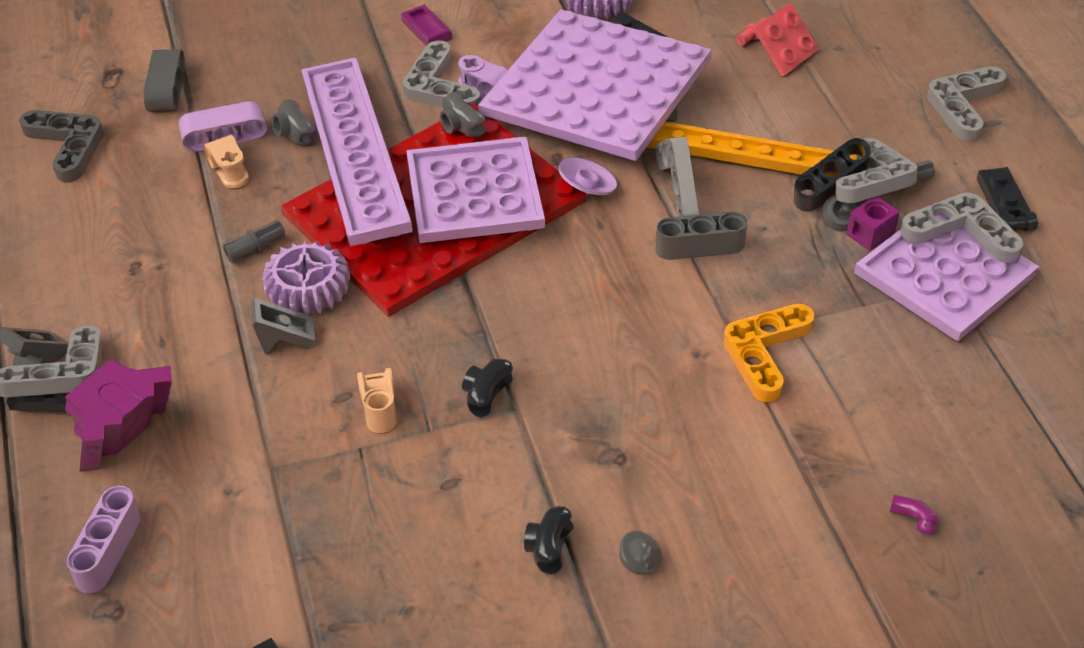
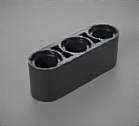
(836, 162)

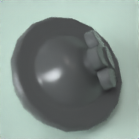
(837, 213)
(639, 553)

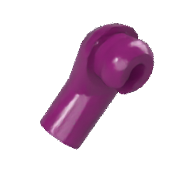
(916, 509)

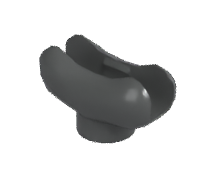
(460, 116)
(292, 123)

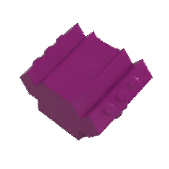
(115, 408)

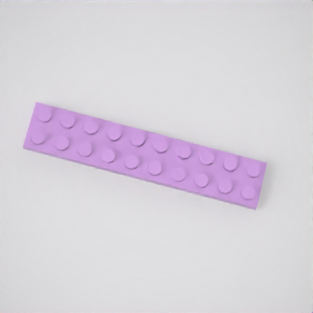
(355, 153)

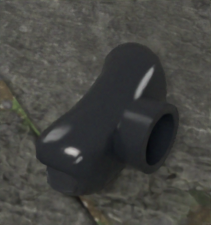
(485, 384)
(547, 538)

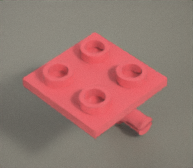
(783, 38)

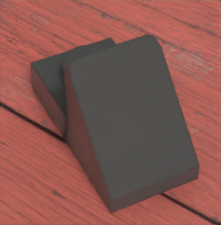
(280, 323)
(33, 345)

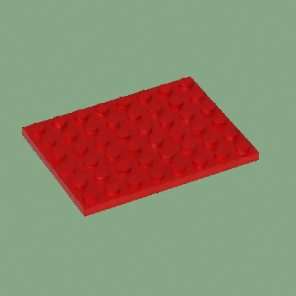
(400, 268)

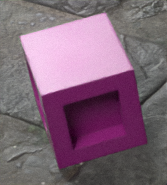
(872, 223)

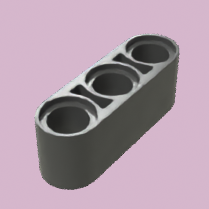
(164, 80)
(701, 235)

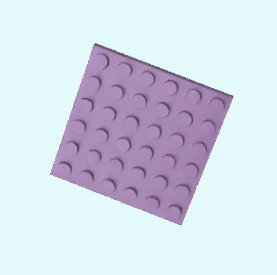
(596, 84)

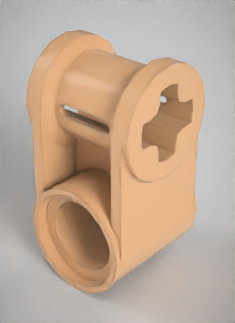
(227, 161)
(378, 400)

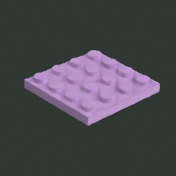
(474, 189)
(945, 279)

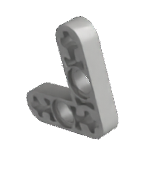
(430, 81)
(983, 82)
(675, 155)
(886, 174)
(969, 212)
(56, 377)

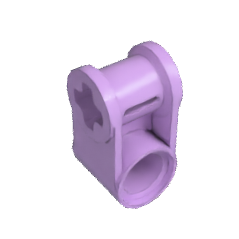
(482, 76)

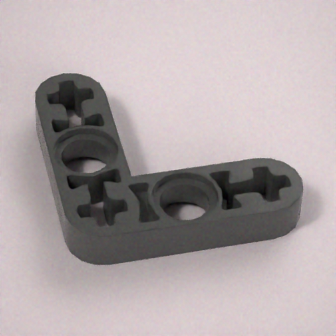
(81, 131)

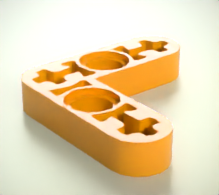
(743, 344)

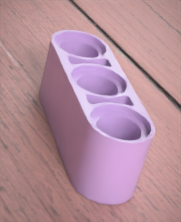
(241, 120)
(103, 539)

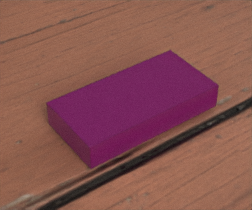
(425, 25)

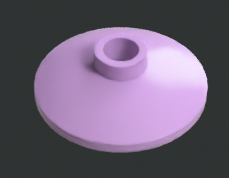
(587, 176)

